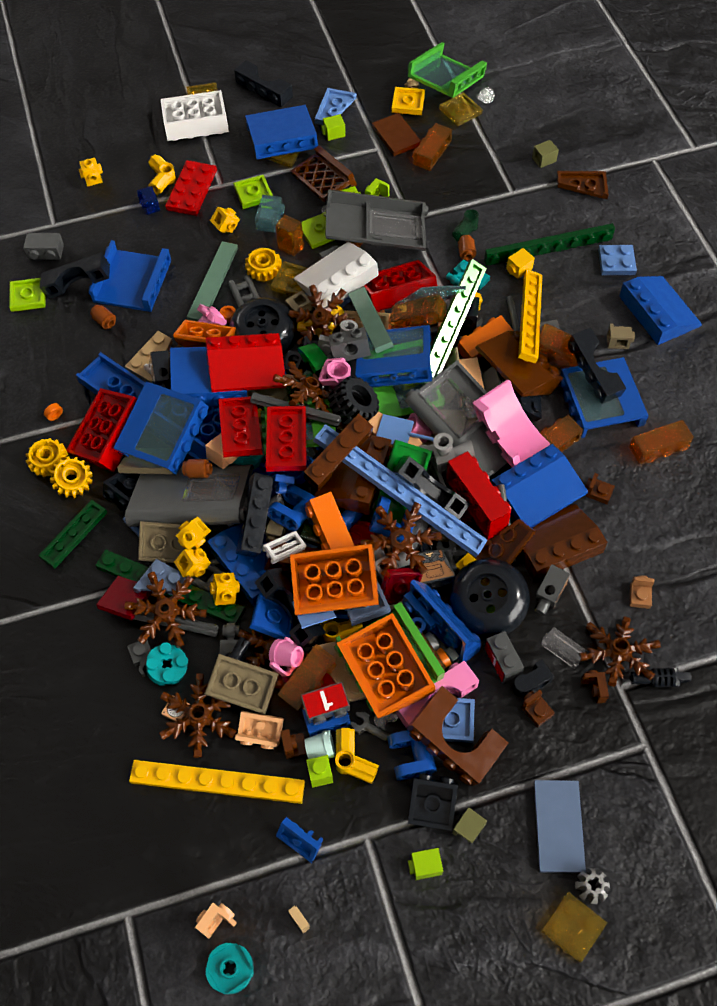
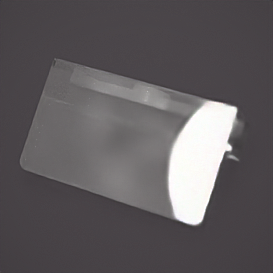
(563, 647)

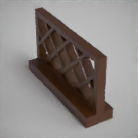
(332, 166)

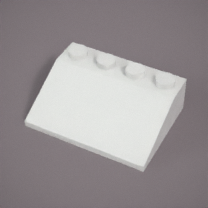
(194, 115)
(343, 268)

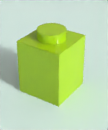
(333, 127)
(319, 771)
(425, 864)

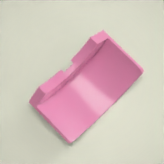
(508, 424)

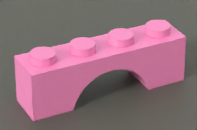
(457, 680)

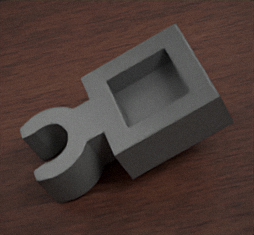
(139, 655)

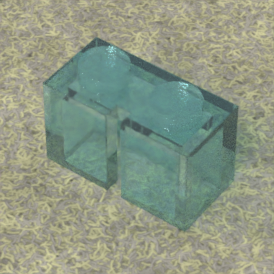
(269, 213)

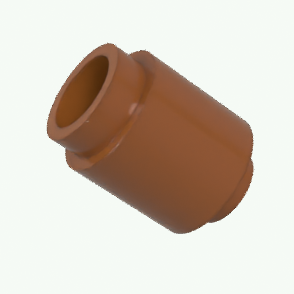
(466, 247)
(103, 316)
(197, 468)

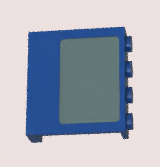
(401, 364)
(589, 410)
(161, 427)

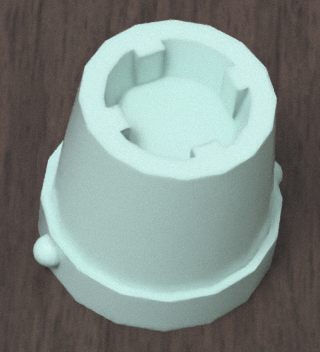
(320, 745)

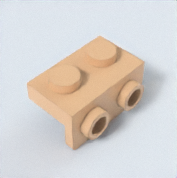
(259, 729)
(210, 919)

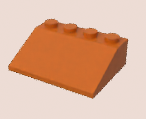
(334, 579)
(386, 666)

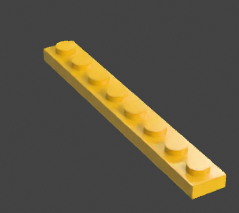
(530, 317)
(217, 781)

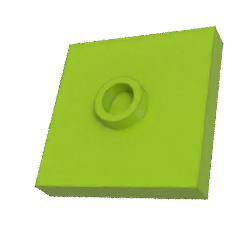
(251, 191)
(314, 231)
(26, 295)

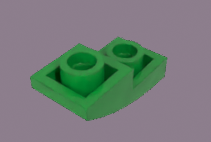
(314, 356)

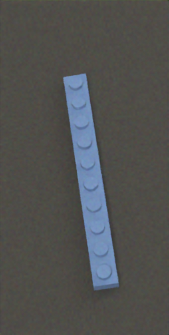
(407, 495)

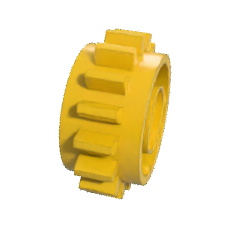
(263, 264)
(38, 453)
(71, 467)

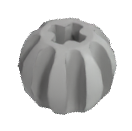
(599, 884)

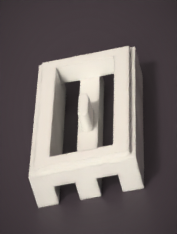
(272, 553)

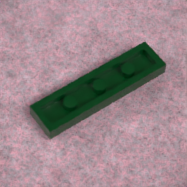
(73, 534)

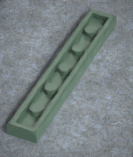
(213, 279)
(370, 320)

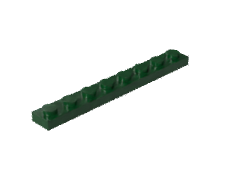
(551, 243)
(124, 567)

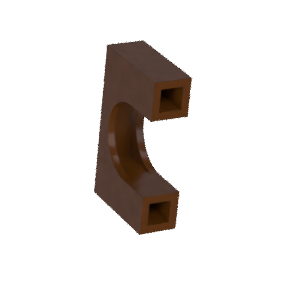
(324, 465)
(428, 729)

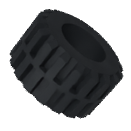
(353, 397)

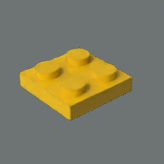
(408, 101)

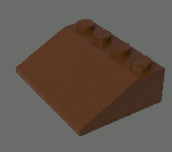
(525, 376)
(350, 488)
(562, 541)

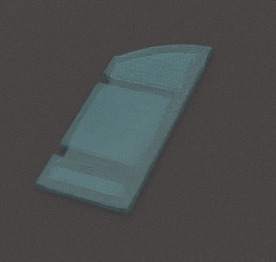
(445, 292)

